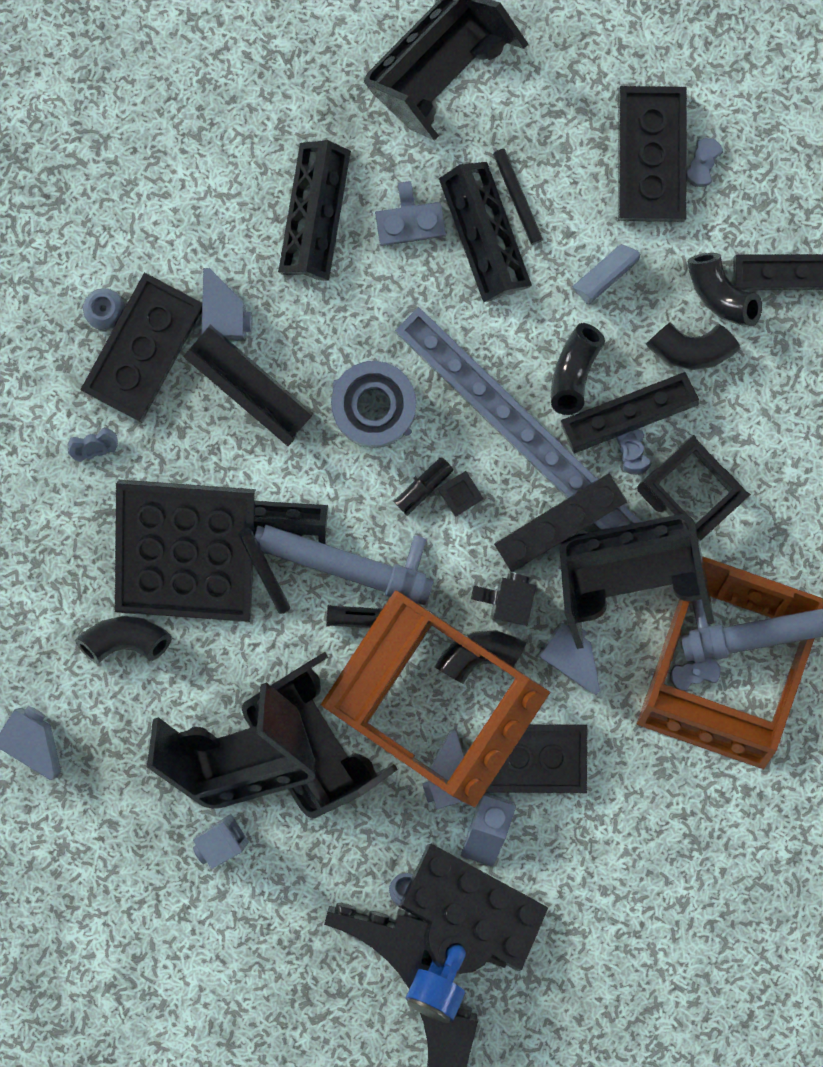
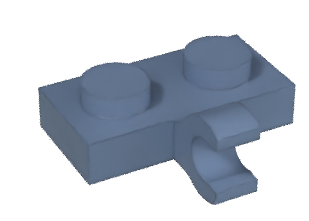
(410, 221)

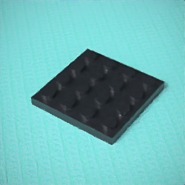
(183, 550)

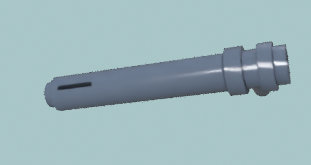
(350, 565)
(721, 641)

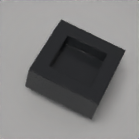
(460, 493)

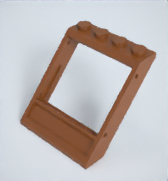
(380, 662)
(711, 723)

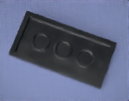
(652, 153)
(142, 347)

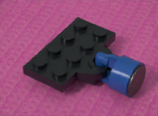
(468, 923)

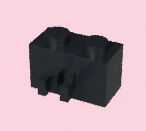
(511, 599)

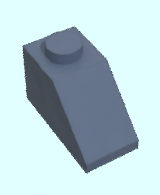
(223, 309)
(573, 662)
(31, 741)
(444, 764)
(488, 829)
(220, 842)

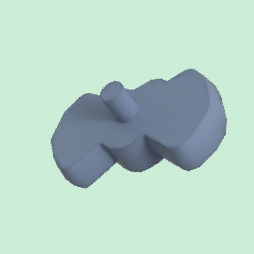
(703, 161)
(93, 445)
(632, 450)
(685, 675)

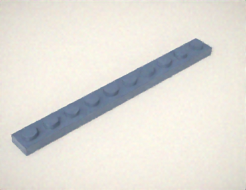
(502, 411)

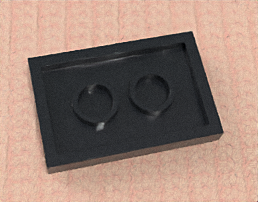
(546, 761)

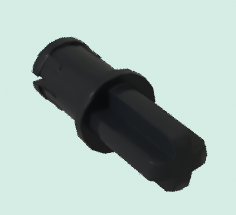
(423, 486)

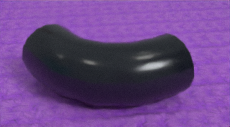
(719, 293)
(691, 351)
(574, 367)
(122, 634)
(460, 662)

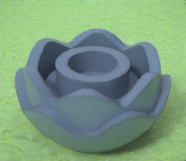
(92, 308)

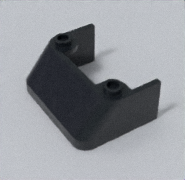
(436, 54)
(631, 561)
(240, 764)
(337, 776)

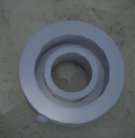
(367, 377)

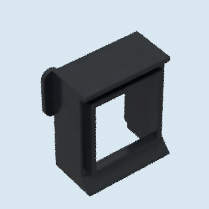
(661, 500)

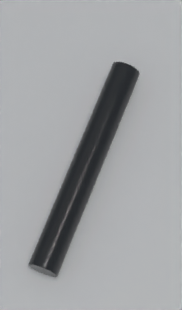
(517, 196)
(264, 570)

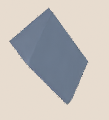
(606, 273)

